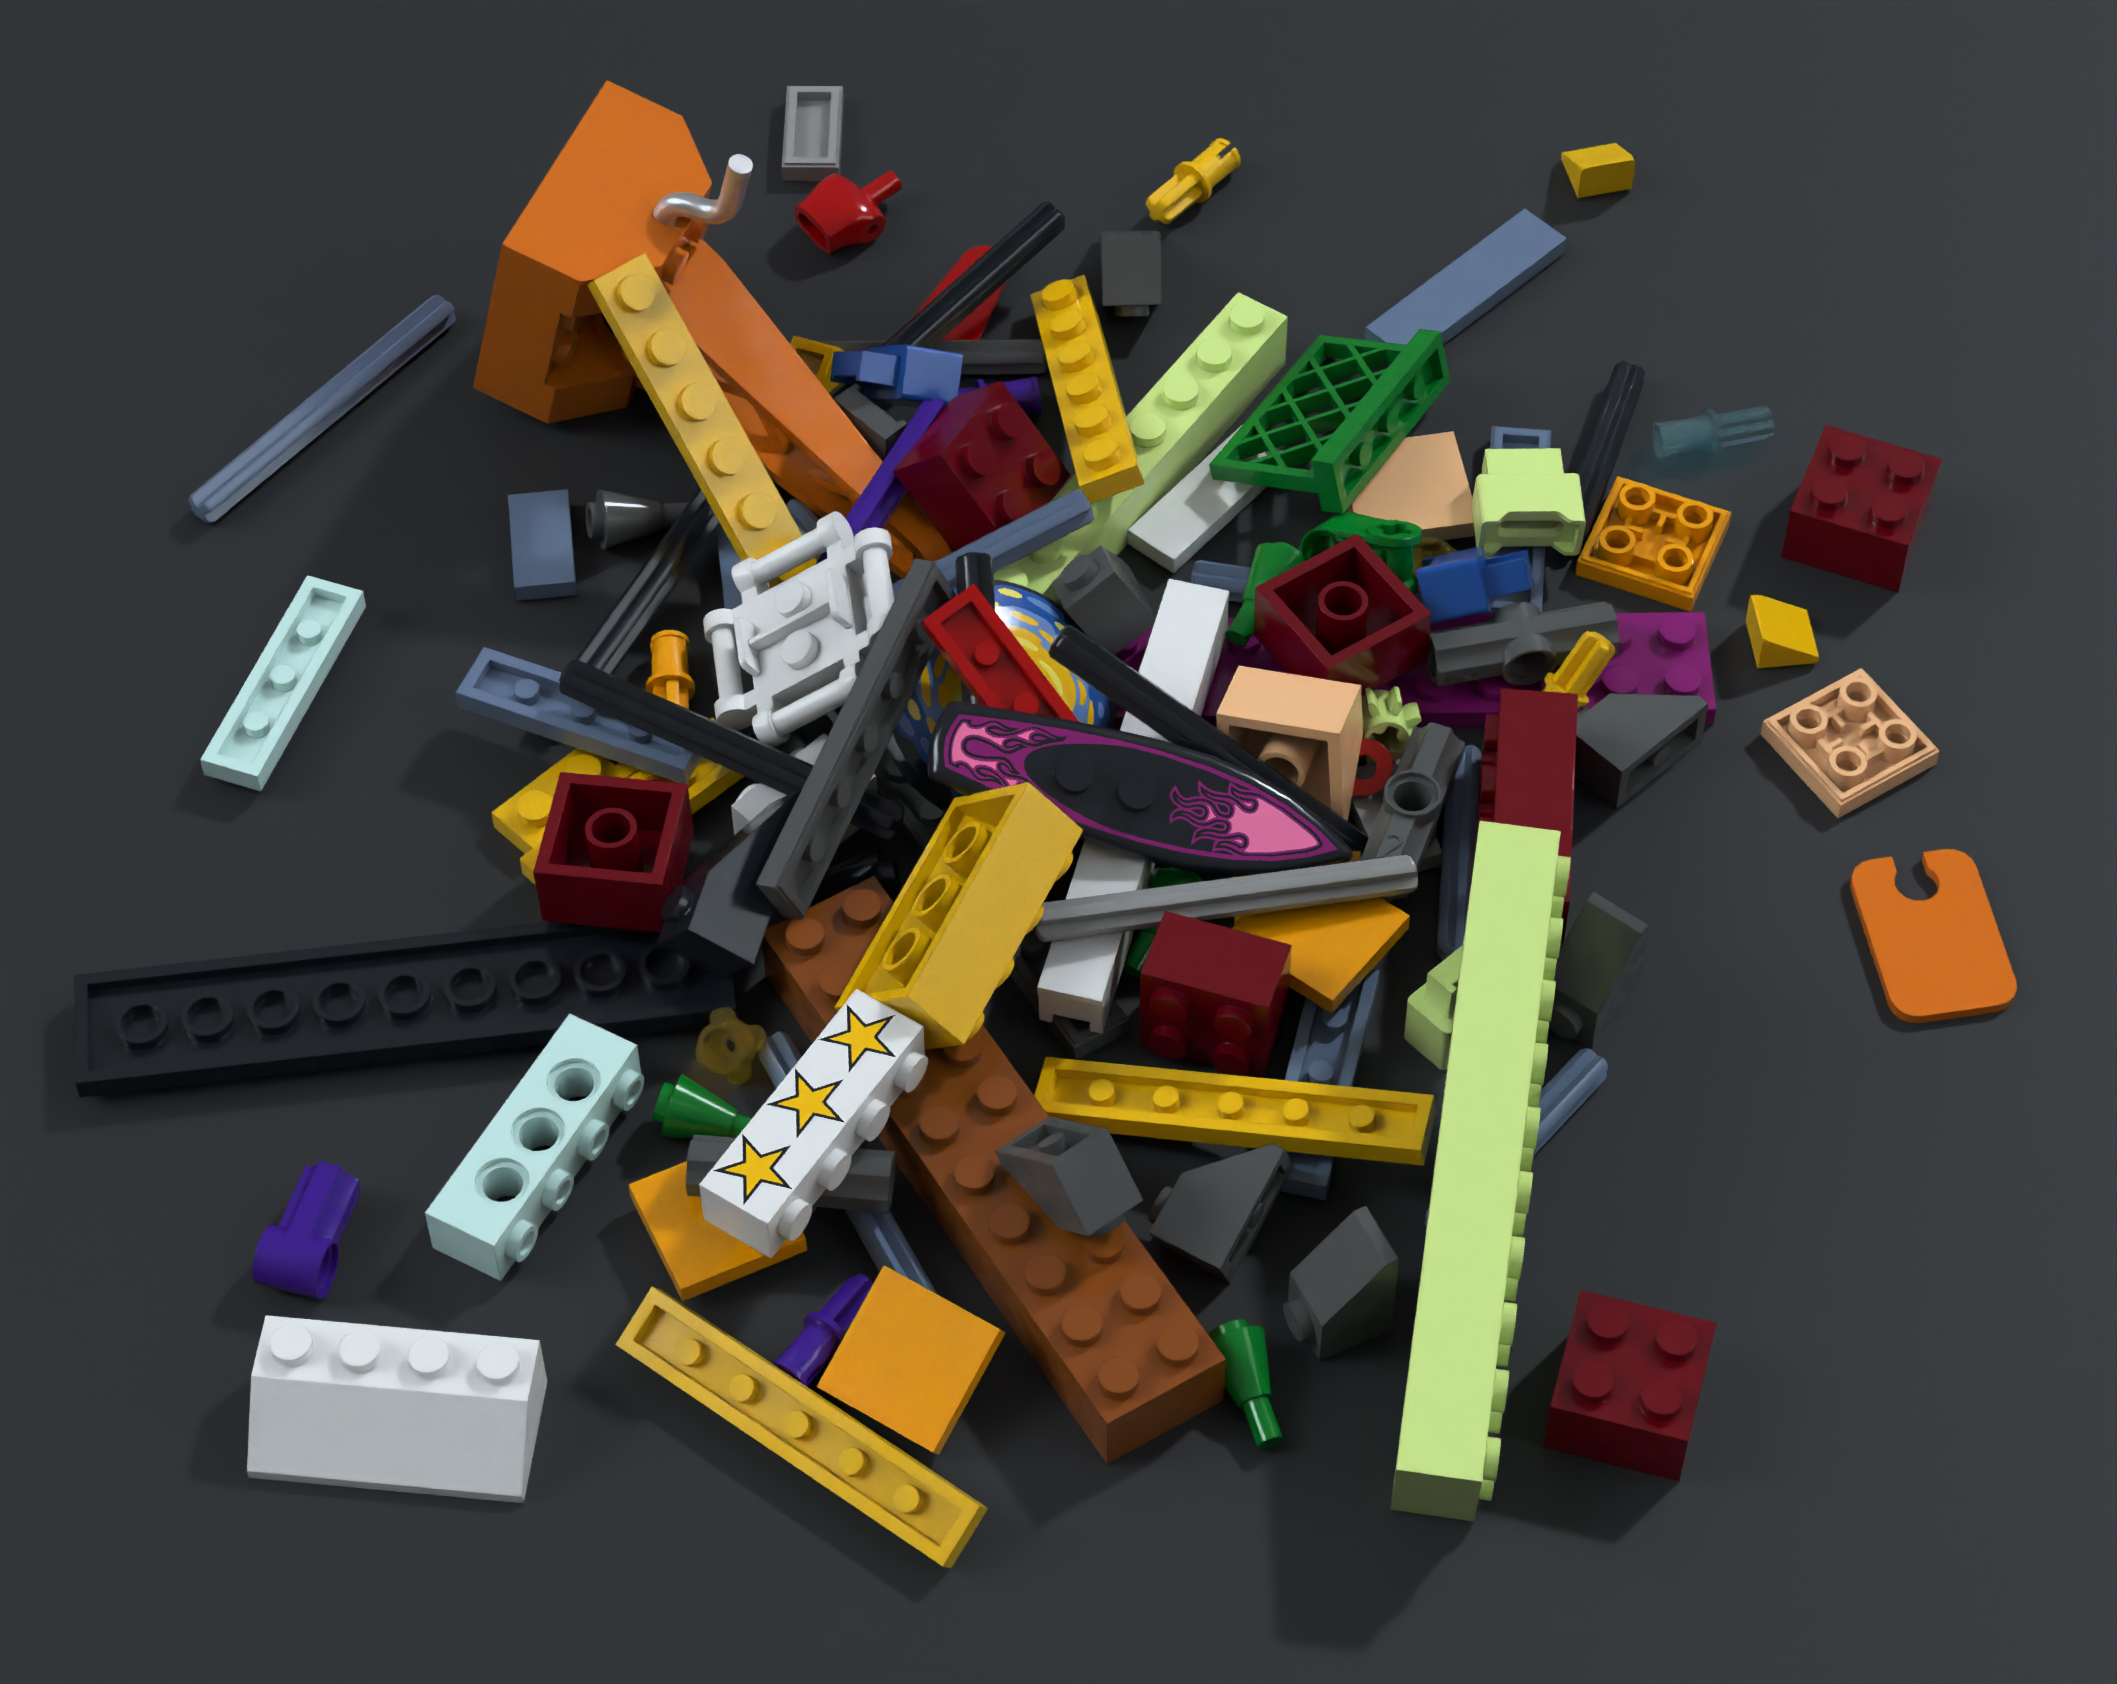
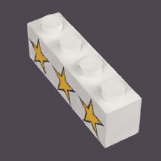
(814, 1124)

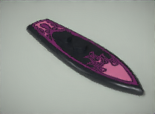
(1134, 792)

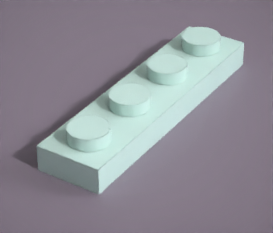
(283, 683)

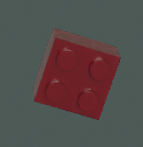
(980, 466)
(1861, 508)
(1342, 618)
(612, 851)
(1214, 996)
(1629, 1385)

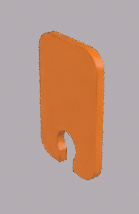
(1936, 953)

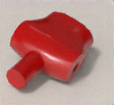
(842, 213)

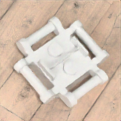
(804, 634)

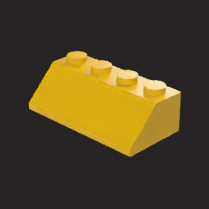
(967, 910)

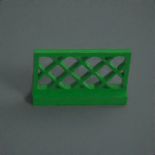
(1365, 429)

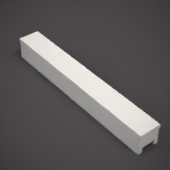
(1182, 661)

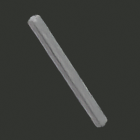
(1228, 897)

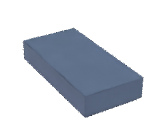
(542, 545)

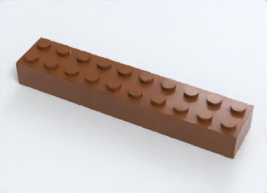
(1082, 1305)

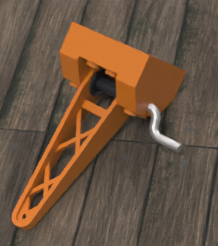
(636, 188)

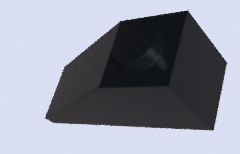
(719, 909)

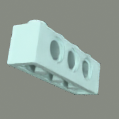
(575, 1063)

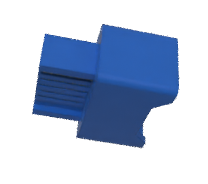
(900, 373)
(1467, 582)

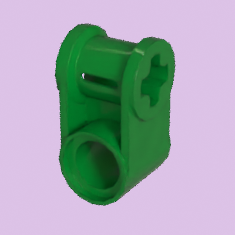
(1390, 539)

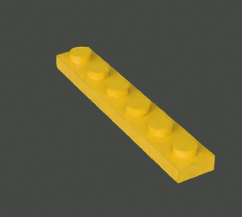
(1086, 389)
(695, 411)
(1240, 1110)
(802, 1427)

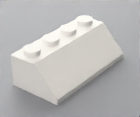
(395, 1409)

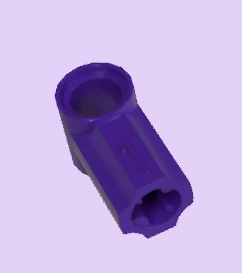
(304, 1247)

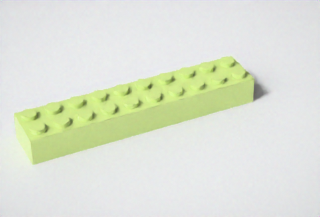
(1482, 1174)

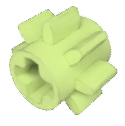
(1388, 720)

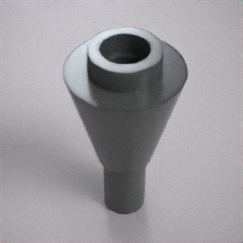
(623, 517)

